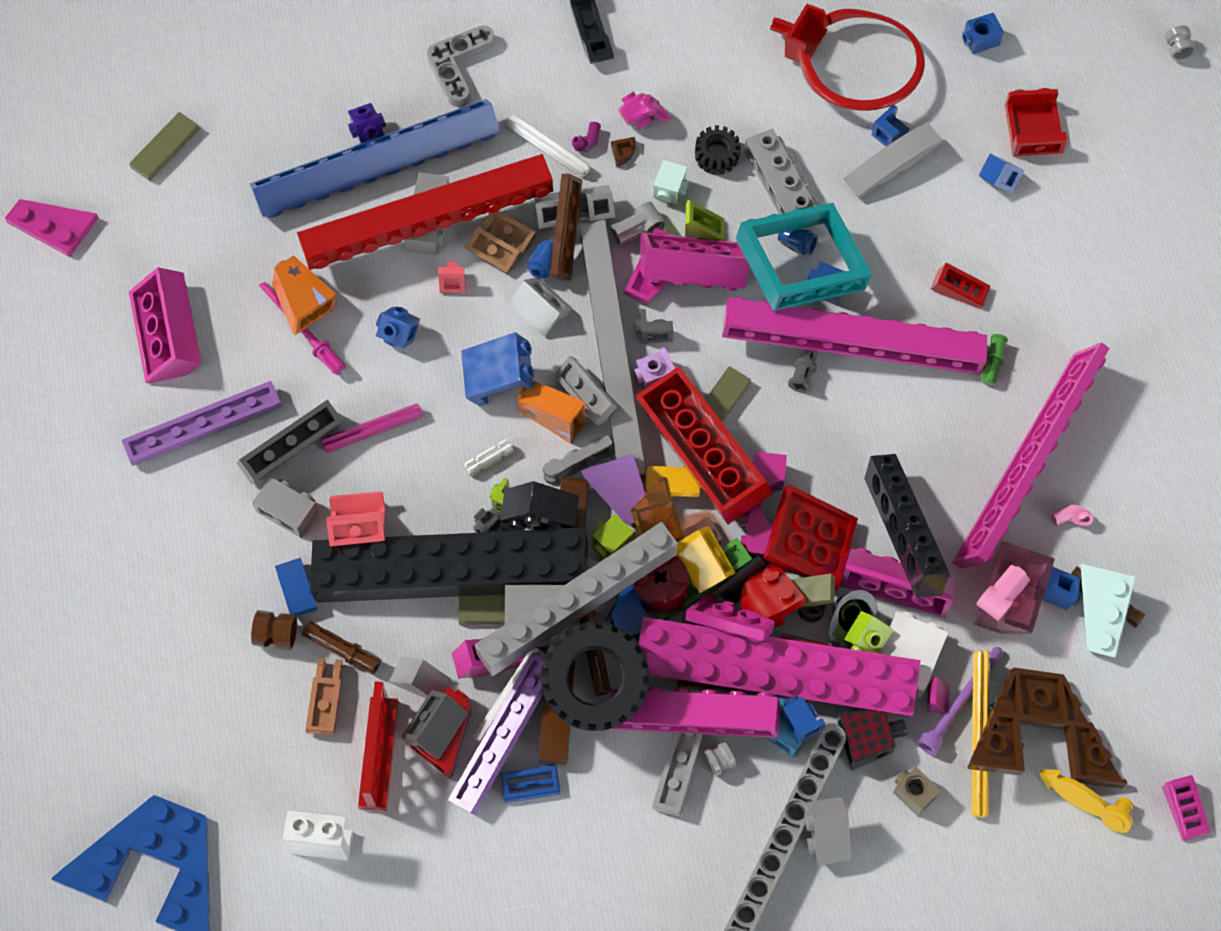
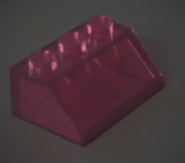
(1026, 606)

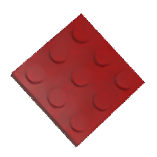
(810, 536)

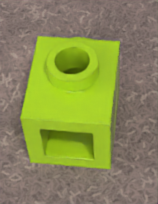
(611, 536)
(868, 634)

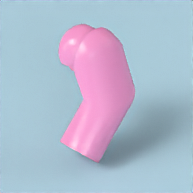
(1073, 514)

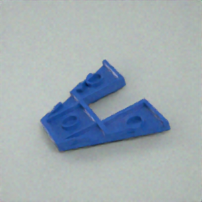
(160, 832)

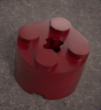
(664, 597)

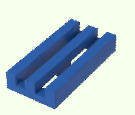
(530, 784)

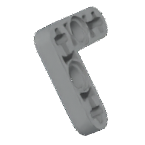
(448, 61)

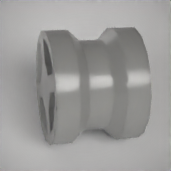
(720, 759)

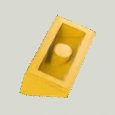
(678, 477)

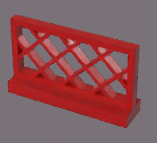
(378, 750)

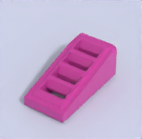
(1177, 810)

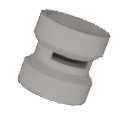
(1180, 42)

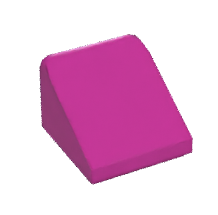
(937, 696)

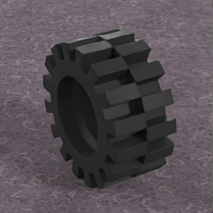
(722, 138)

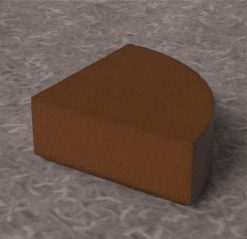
(622, 150)

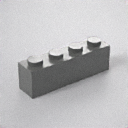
(289, 442)

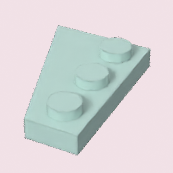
(1105, 607)

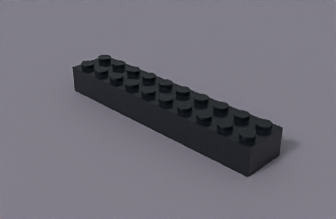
(446, 564)

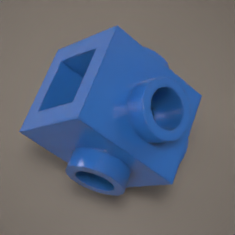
(397, 327)

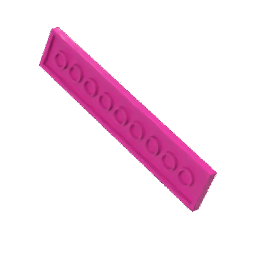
(1031, 457)
(780, 666)

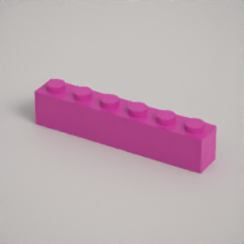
(706, 713)

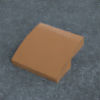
(501, 241)

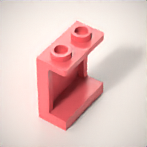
(356, 518)

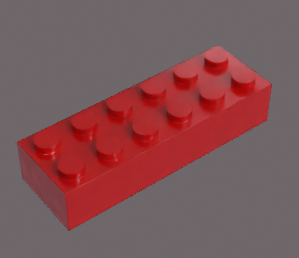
(704, 445)

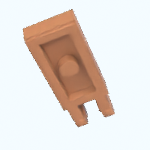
(324, 700)

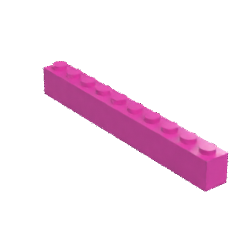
(855, 336)

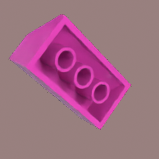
(692, 261)
(164, 326)
(887, 581)

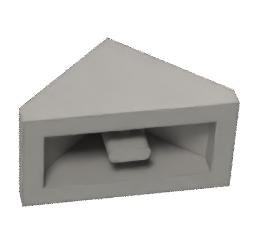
(419, 677)

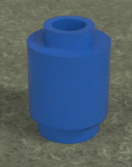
(540, 261)

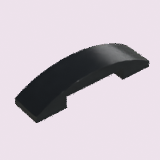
(591, 31)

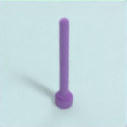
(931, 741)

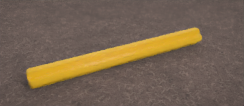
(981, 705)

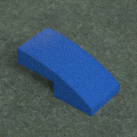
(296, 587)

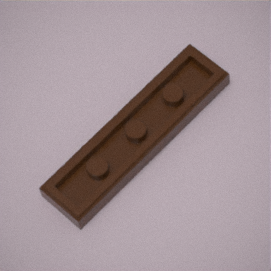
(566, 227)

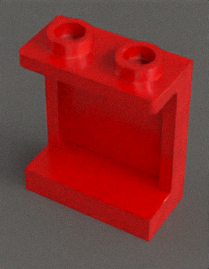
(1034, 122)

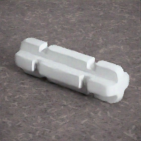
(488, 457)

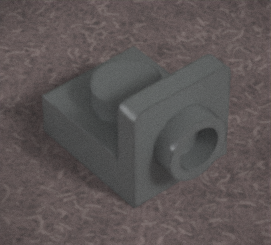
(655, 331)

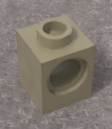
(920, 802)

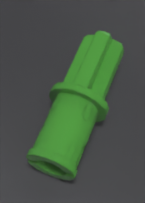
(994, 359)

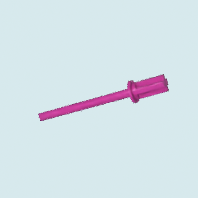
(321, 349)

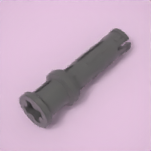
(804, 369)

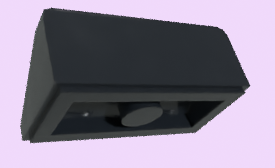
(732, 587)

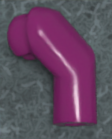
(583, 144)

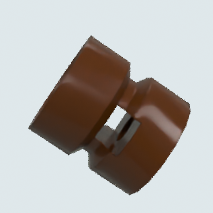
(278, 630)

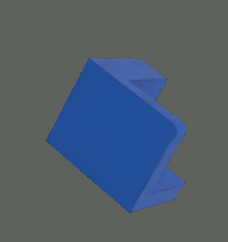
(888, 127)
(1001, 173)

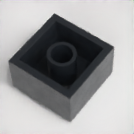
(539, 507)

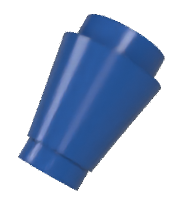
(800, 240)

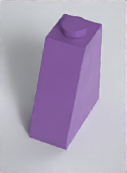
(618, 485)

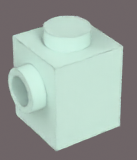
(670, 182)

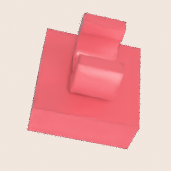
(452, 278)

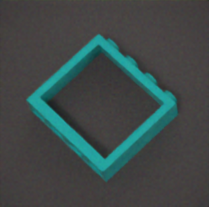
(809, 290)

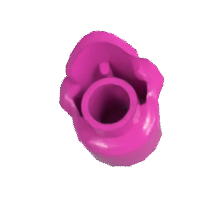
(640, 108)

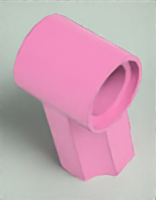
(1000, 597)

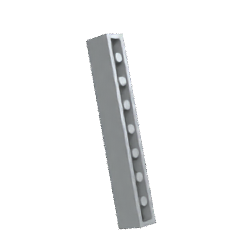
(576, 599)

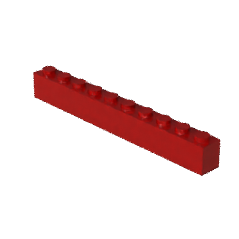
(425, 212)

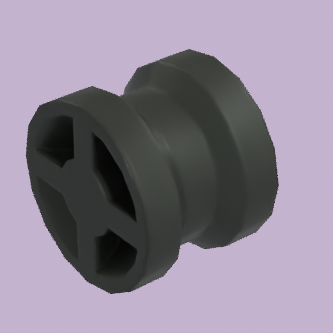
(812, 616)

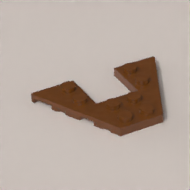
(1042, 701)

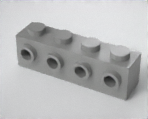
(778, 172)

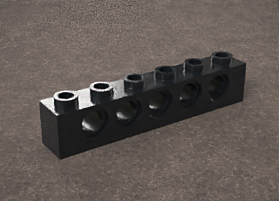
(906, 526)

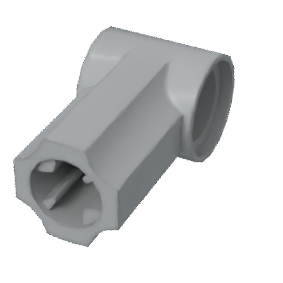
(643, 219)

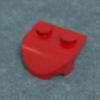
(771, 594)

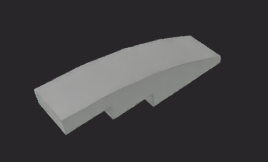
(892, 159)

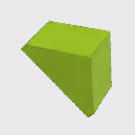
(703, 222)

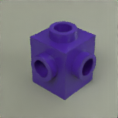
(366, 123)

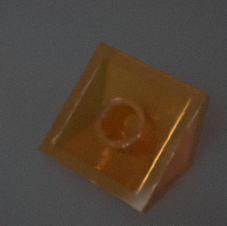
(657, 507)

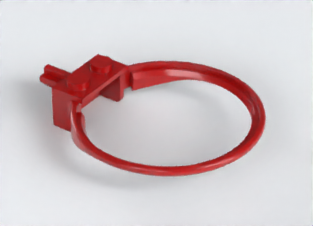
(807, 34)

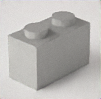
(286, 506)
(829, 831)

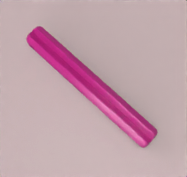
(372, 428)

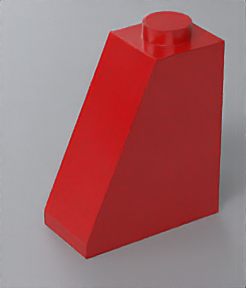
(448, 760)

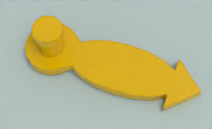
(1114, 817)

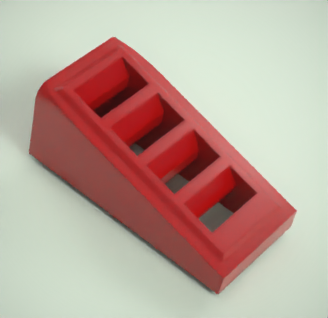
(957, 293)

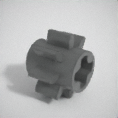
(488, 521)

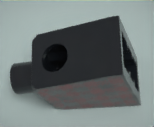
(869, 735)

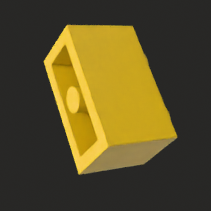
(704, 559)

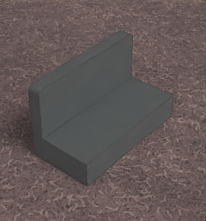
(435, 723)

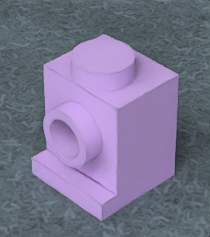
(644, 372)

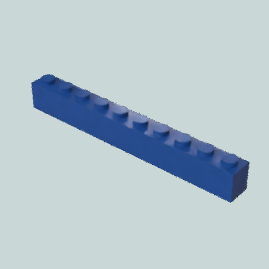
(374, 158)

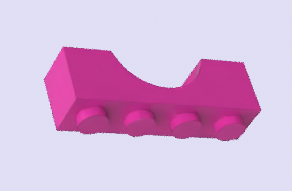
(773, 470)

